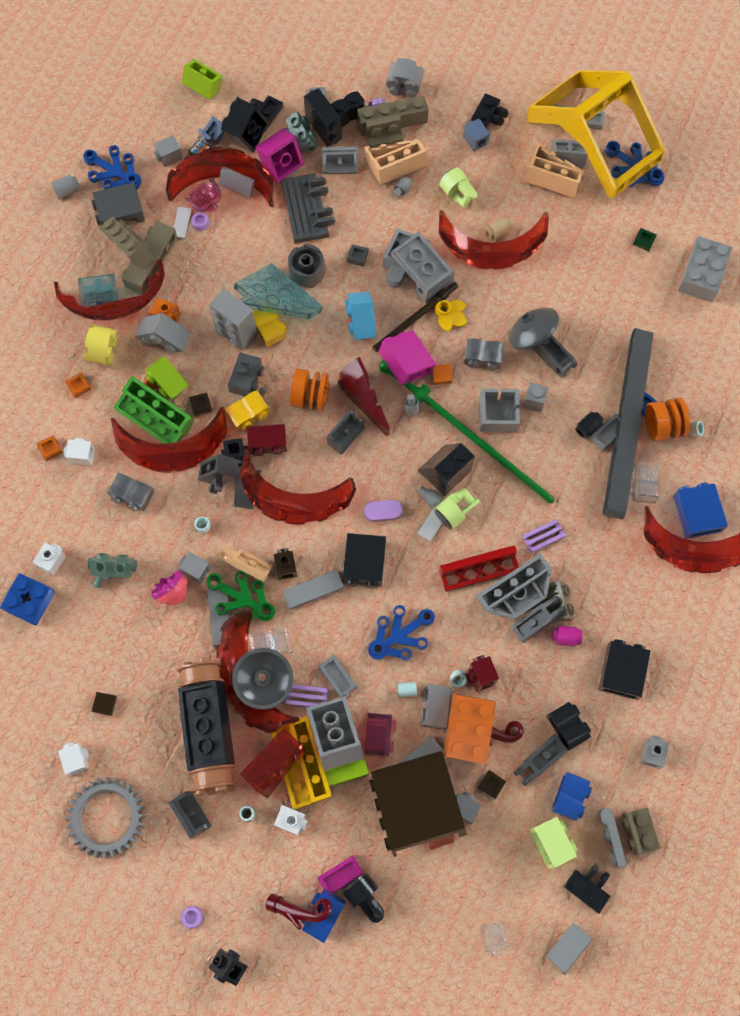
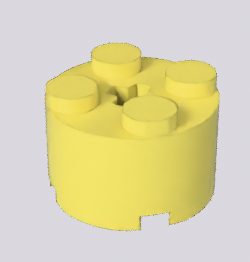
(100, 344)

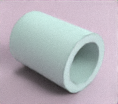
(407, 689)
(242, 811)

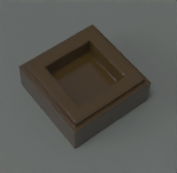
(200, 404)
(104, 704)
(491, 784)

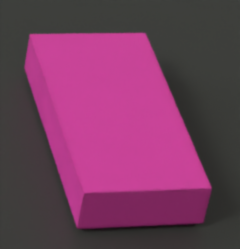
(340, 875)

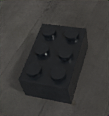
(244, 124)

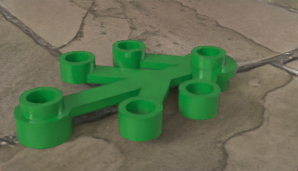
(243, 598)

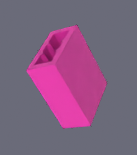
(407, 357)

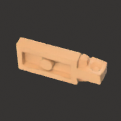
(246, 562)

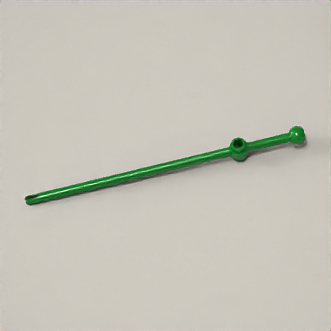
(421, 394)

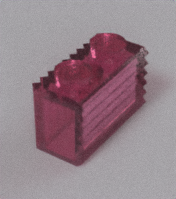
(378, 735)

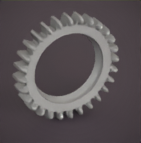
(83, 799)

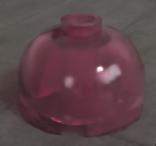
(205, 197)

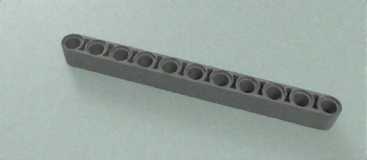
(628, 427)

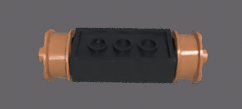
(206, 727)

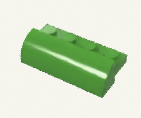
(153, 412)

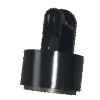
(361, 894)

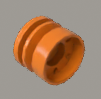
(308, 389)
(667, 419)

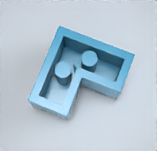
(361, 310)

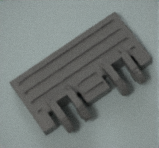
(305, 209)

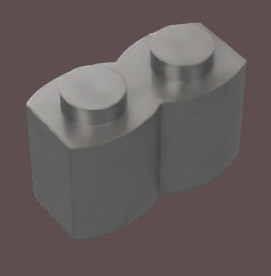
(484, 354)
(130, 492)

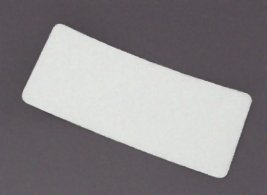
(182, 221)
(430, 526)

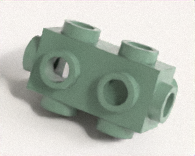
(300, 128)
(108, 566)

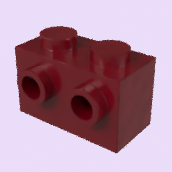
(267, 439)
(482, 673)

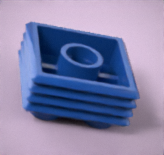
(31, 610)

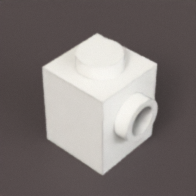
(79, 452)
(49, 558)
(74, 758)
(291, 820)

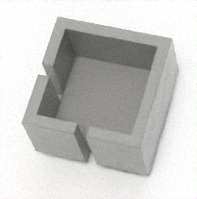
(500, 414)

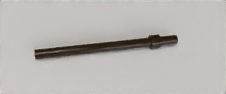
(443, 294)

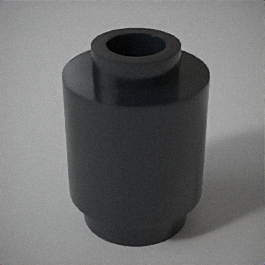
(589, 424)

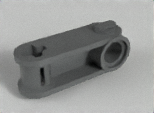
(555, 356)

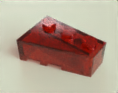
(273, 763)

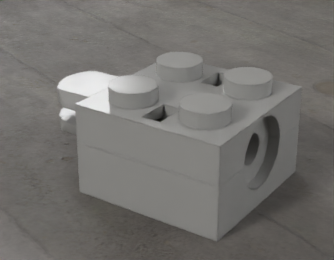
(396, 273)

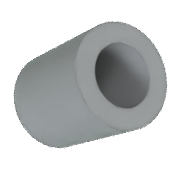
(65, 186)

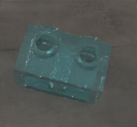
(98, 290)

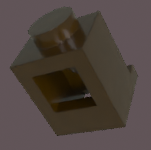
(287, 570)

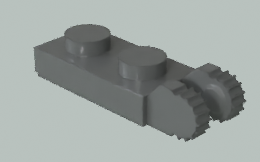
(537, 619)
(542, 758)

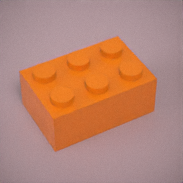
(469, 728)

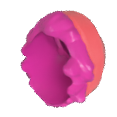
(171, 590)

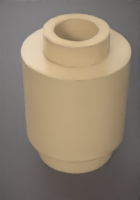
(499, 229)

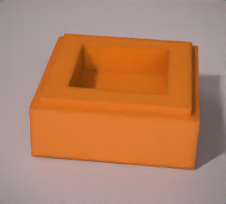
(442, 374)
(78, 385)
(49, 448)

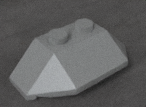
(518, 589)

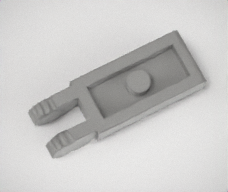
(611, 836)

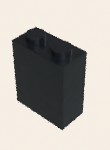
(323, 117)
(364, 560)
(624, 669)

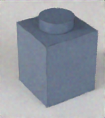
(476, 134)

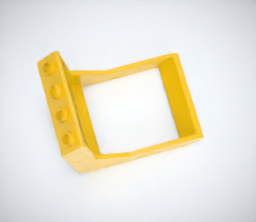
(574, 120)

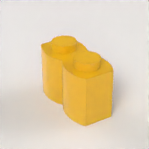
(269, 327)
(247, 411)

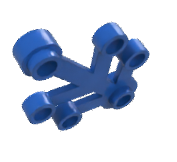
(112, 170)
(647, 177)
(398, 636)

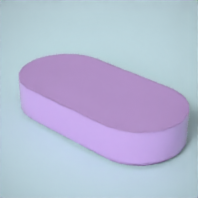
(383, 510)

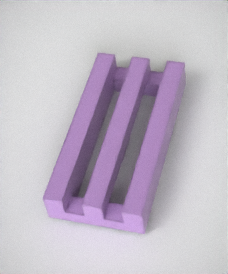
(557, 529)
(307, 696)

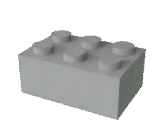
(705, 269)
(233, 319)
(335, 733)

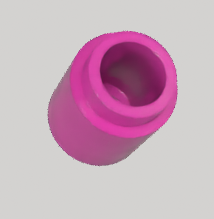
(567, 636)

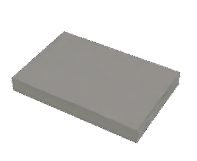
(422, 262)

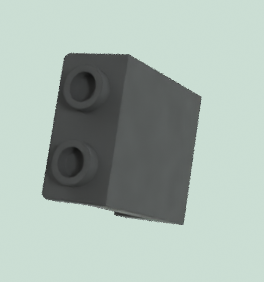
(119, 201)

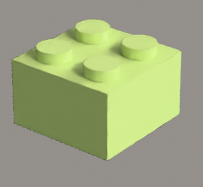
(553, 842)

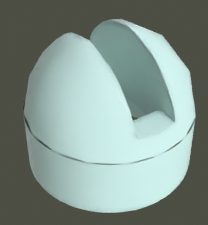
(696, 428)
(202, 525)
(458, 683)

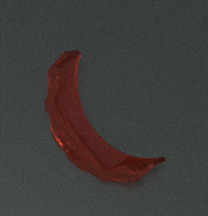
(209, 165)
(492, 255)
(114, 309)
(173, 456)
(289, 506)
(688, 554)
(231, 648)

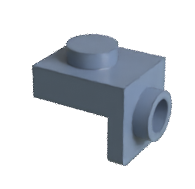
(212, 131)

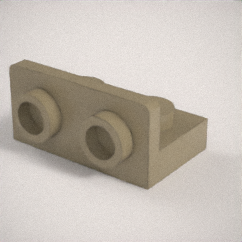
(384, 130)
(561, 590)
(641, 831)

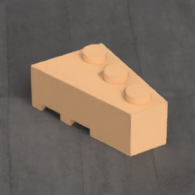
(396, 160)
(553, 173)

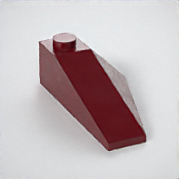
(356, 386)

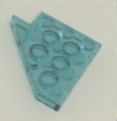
(276, 293)

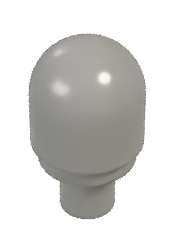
(402, 187)
(411, 405)
(430, 497)

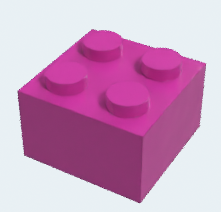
(280, 154)

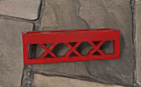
(474, 562)

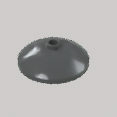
(533, 328)
(262, 693)

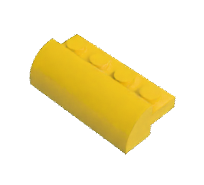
(307, 778)

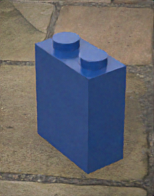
(700, 510)

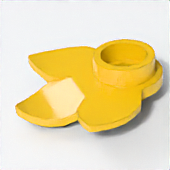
(452, 316)

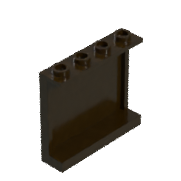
(416, 802)

